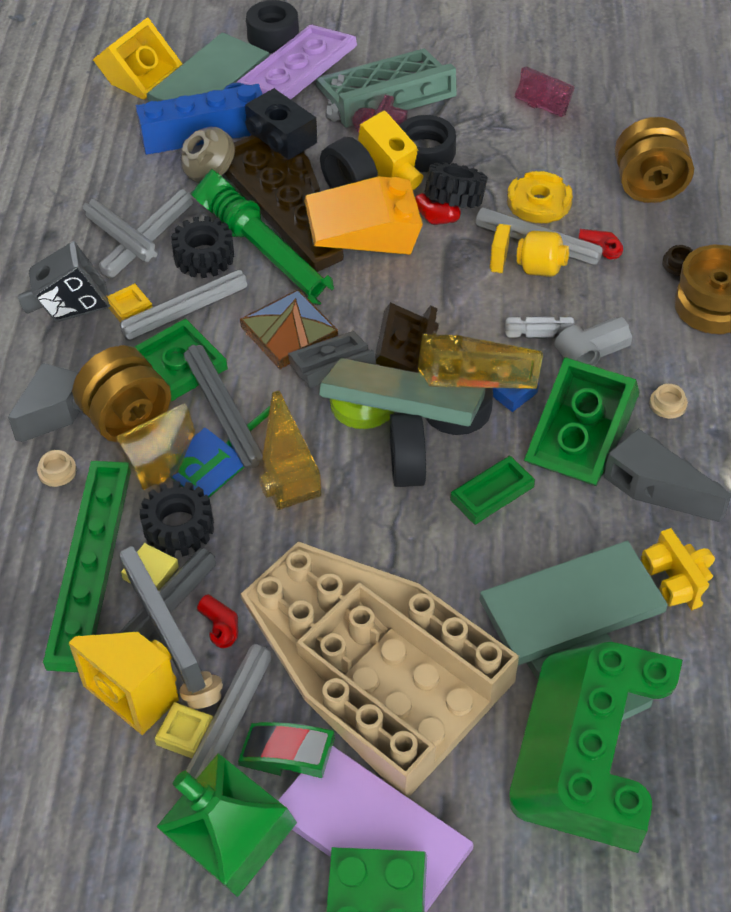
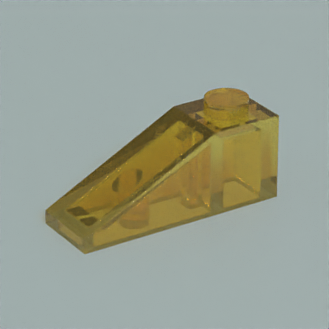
(477, 363)
(287, 462)

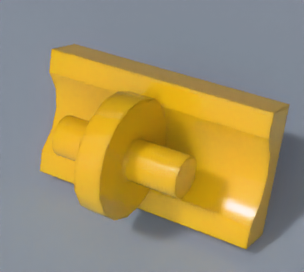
(684, 566)

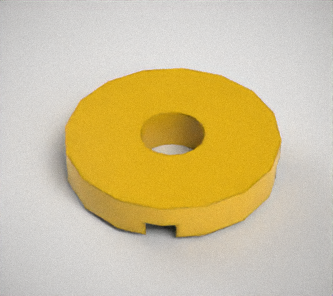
(539, 210)

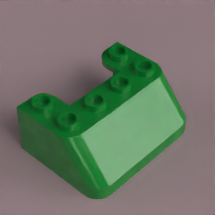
(572, 740)

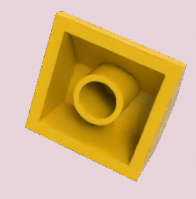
(138, 60)
(127, 675)

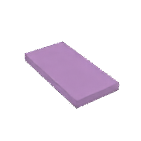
(300, 60)
(364, 812)

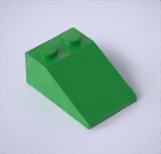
(582, 421)

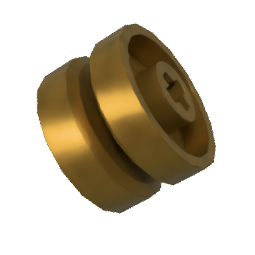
(654, 160)
(705, 289)
(120, 391)

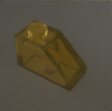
(158, 446)

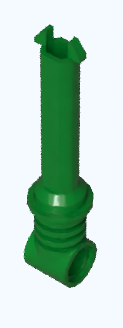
(245, 221)

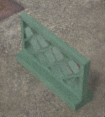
(410, 90)

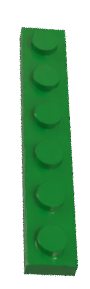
(88, 561)

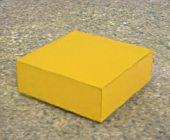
(500, 248)
(128, 302)

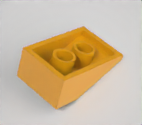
(366, 216)

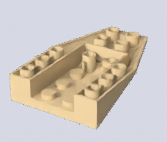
(379, 659)

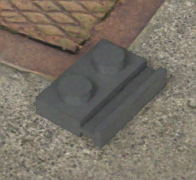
(317, 360)

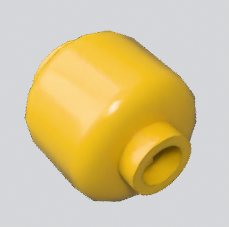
(542, 253)

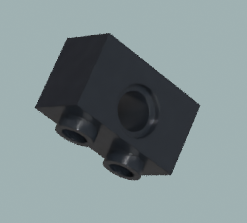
(281, 123)

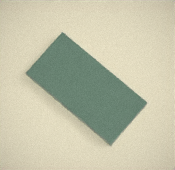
(210, 69)
(400, 392)
(572, 602)

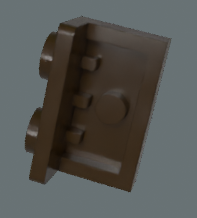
(402, 337)

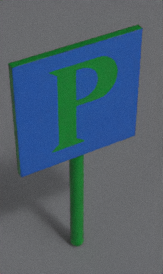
(212, 461)

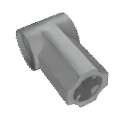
(594, 342)

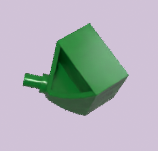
(226, 823)

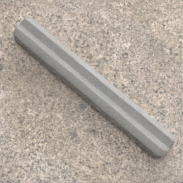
(150, 228)
(120, 230)
(578, 248)
(183, 304)
(231, 708)

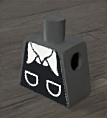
(65, 285)

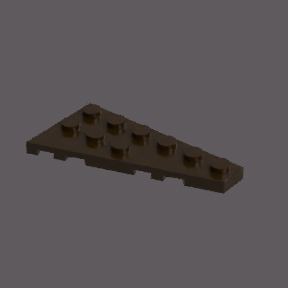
(280, 192)

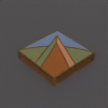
(287, 327)

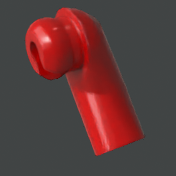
(436, 212)
(607, 240)
(224, 621)

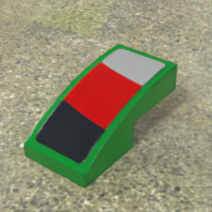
(287, 746)

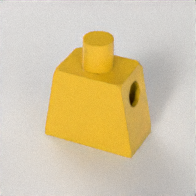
(390, 148)

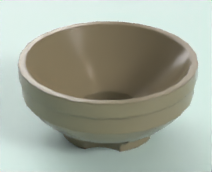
(215, 154)

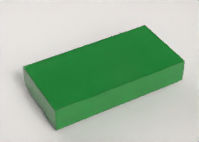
(492, 489)

